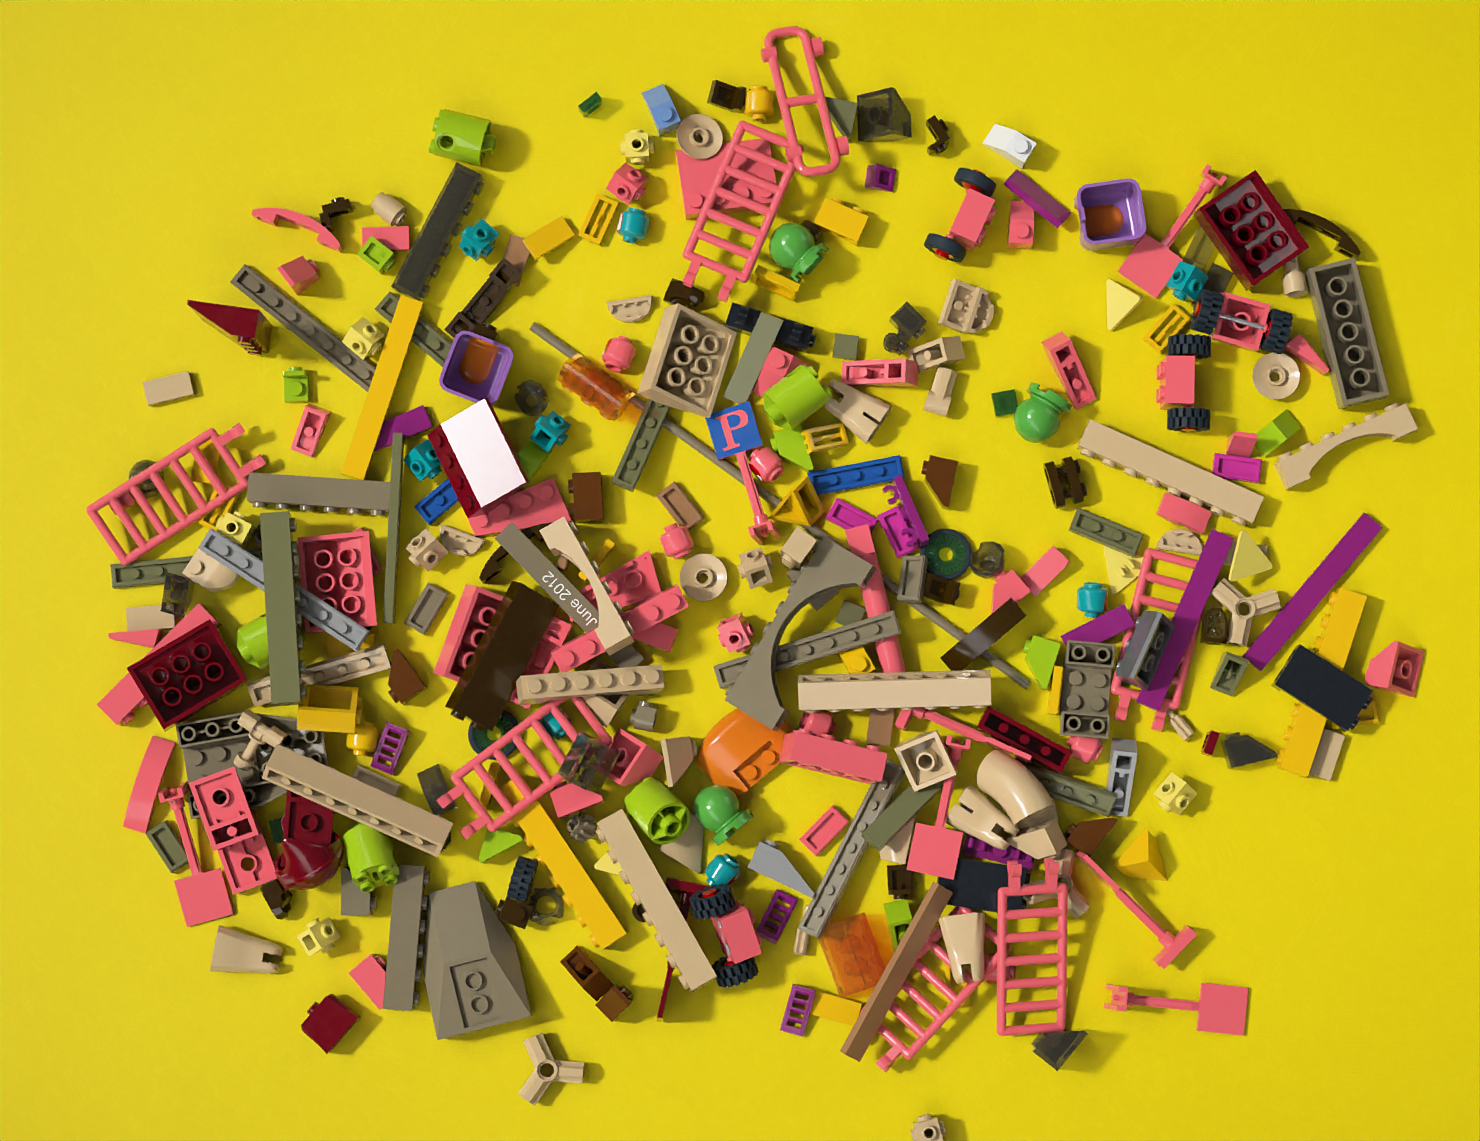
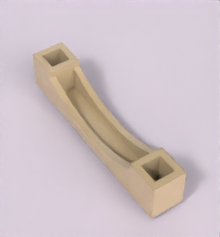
(1393, 423)
(562, 541)
(556, 686)

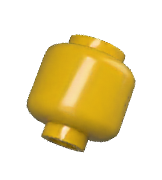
(758, 103)
(364, 739)

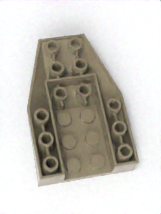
(214, 743)
(470, 964)

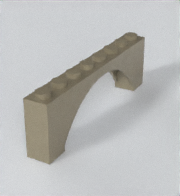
(827, 571)

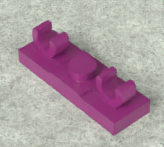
(908, 512)
(981, 849)

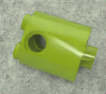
(462, 137)
(795, 397)
(253, 642)
(657, 811)
(370, 858)

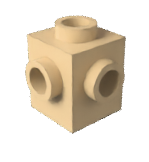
(426, 550)
(755, 568)
(925, 1122)

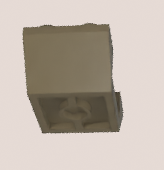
(1086, 689)

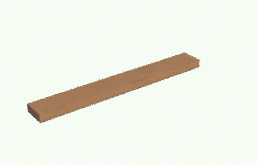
(896, 971)

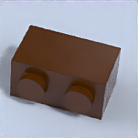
(587, 497)

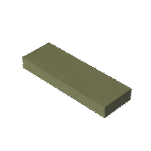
(1105, 532)

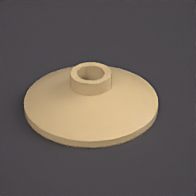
(704, 128)
(1284, 367)
(699, 565)

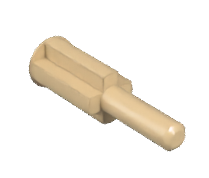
(1179, 725)
(801, 940)

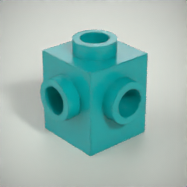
(478, 240)
(1187, 281)
(550, 431)
(423, 461)

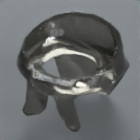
(547, 919)

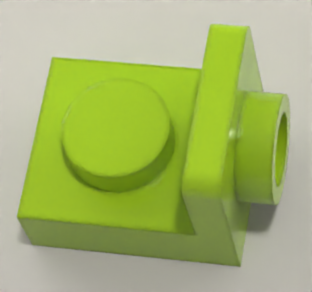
(377, 255)
(296, 385)

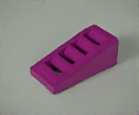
(381, 745)
(766, 935)
(804, 991)

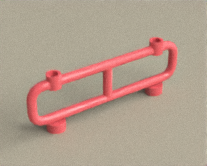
(812, 48)

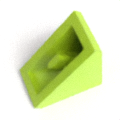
(1276, 433)
(496, 843)

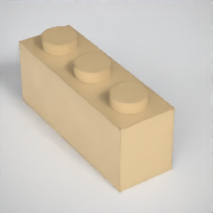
(797, 549)

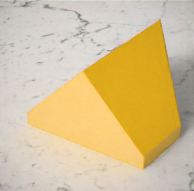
(799, 505)
(1143, 859)

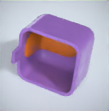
(1110, 214)
(475, 367)

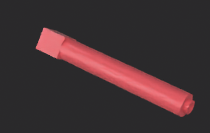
(875, 597)

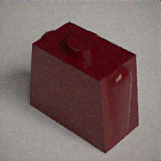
(329, 1022)

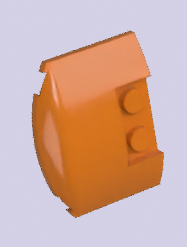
(740, 751)

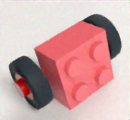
(972, 216)

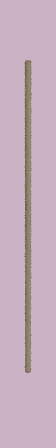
(774, 501)

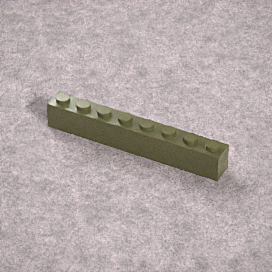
(281, 608)

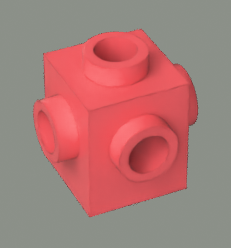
(627, 184)
(735, 633)

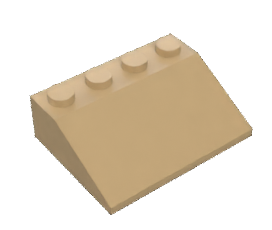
(687, 361)

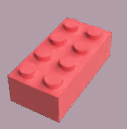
(833, 757)

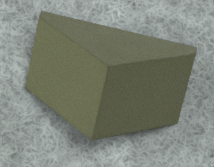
(842, 115)
(1228, 673)

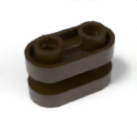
(1075, 490)

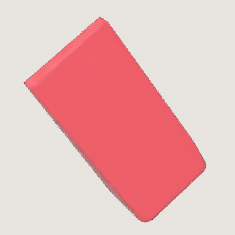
(1304, 352)
(310, 429)
(1241, 444)
(1044, 570)
(144, 638)

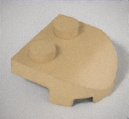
(966, 308)
(210, 572)

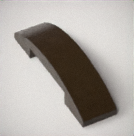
(1344, 245)
(486, 299)
(493, 568)
(983, 636)

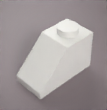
(1010, 144)

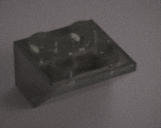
(588, 762)

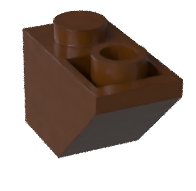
(614, 1002)

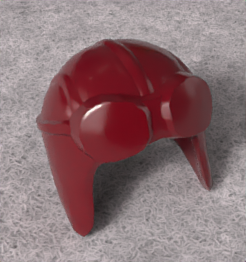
(308, 864)

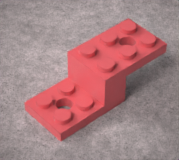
(233, 830)

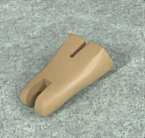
(857, 410)
(980, 818)
(965, 944)
(242, 953)

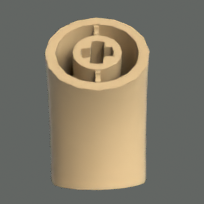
(1013, 787)

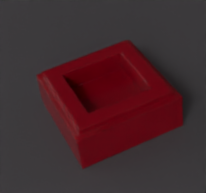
(1209, 743)

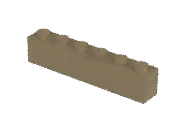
(318, 493)
(404, 938)

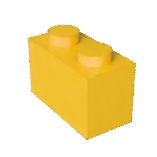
(841, 220)

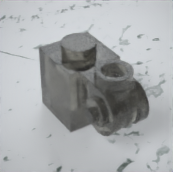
(909, 325)

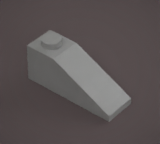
(1121, 773)
(775, 865)

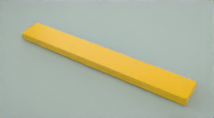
(382, 388)

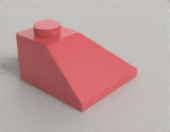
(776, 366)
(1395, 669)
(635, 760)
(572, 799)

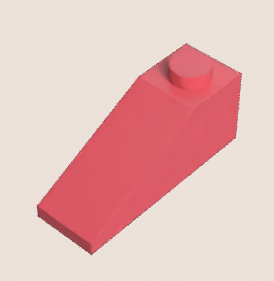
(1069, 369)
(880, 373)

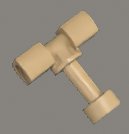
(258, 734)

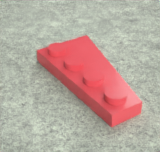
(525, 509)
(629, 583)

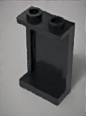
(1323, 688)
(978, 884)

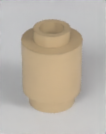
(389, 209)

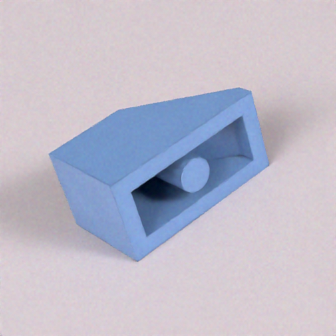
(661, 109)

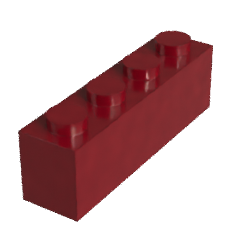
(1023, 739)

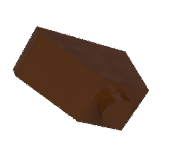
(940, 478)
(403, 680)
(1089, 834)
(586, 973)

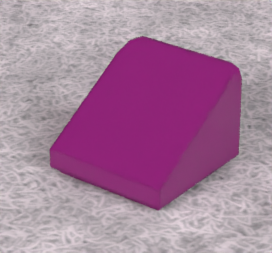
(880, 178)

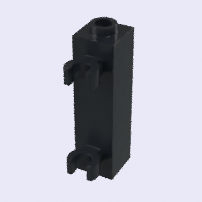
(791, 334)

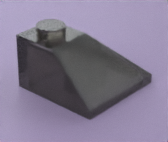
(882, 117)
(1057, 1046)

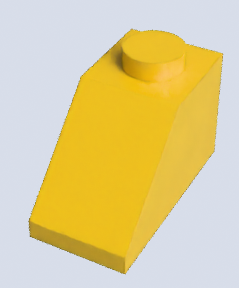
(856, 660)

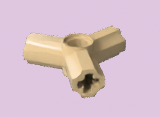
(1257, 604)
(1076, 902)
(563, 1070)

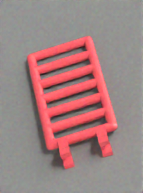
(716, 190)
(152, 473)
(1138, 599)
(495, 750)
(1014, 889)
(924, 1036)

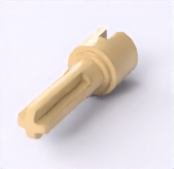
(1294, 280)

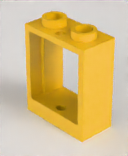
(328, 718)

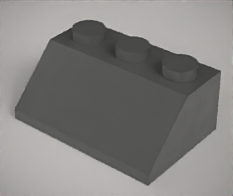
(1145, 649)

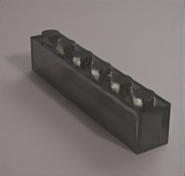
(437, 232)

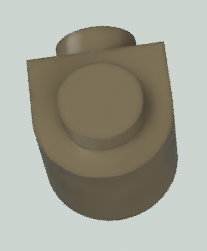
(644, 716)

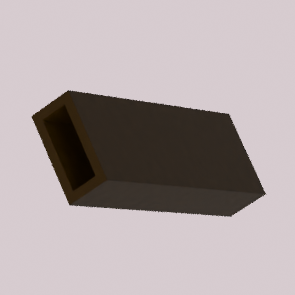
(501, 656)

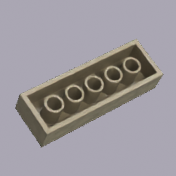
(1346, 333)

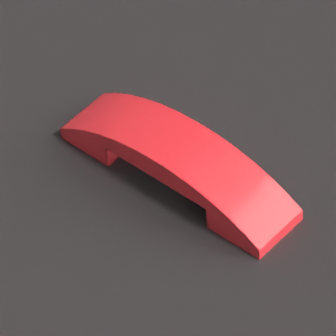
(272, 216)
(542, 659)
(148, 784)

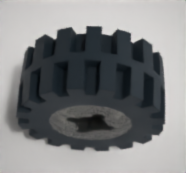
(522, 879)

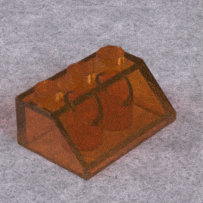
(595, 387)
(852, 955)

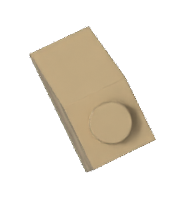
(937, 353)
(1040, 840)

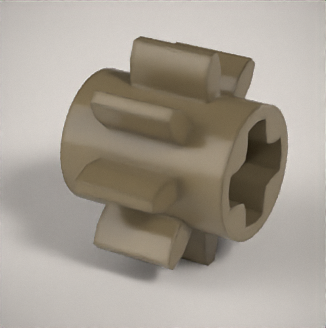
(582, 827)

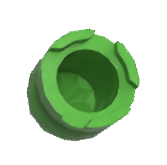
(794, 248)
(1039, 415)
(720, 811)

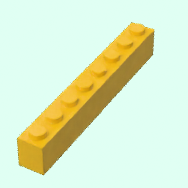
(1333, 646)
(565, 870)

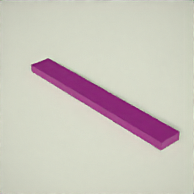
(1312, 591)
(1187, 616)

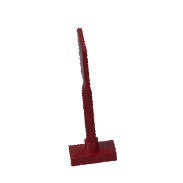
(685, 890)

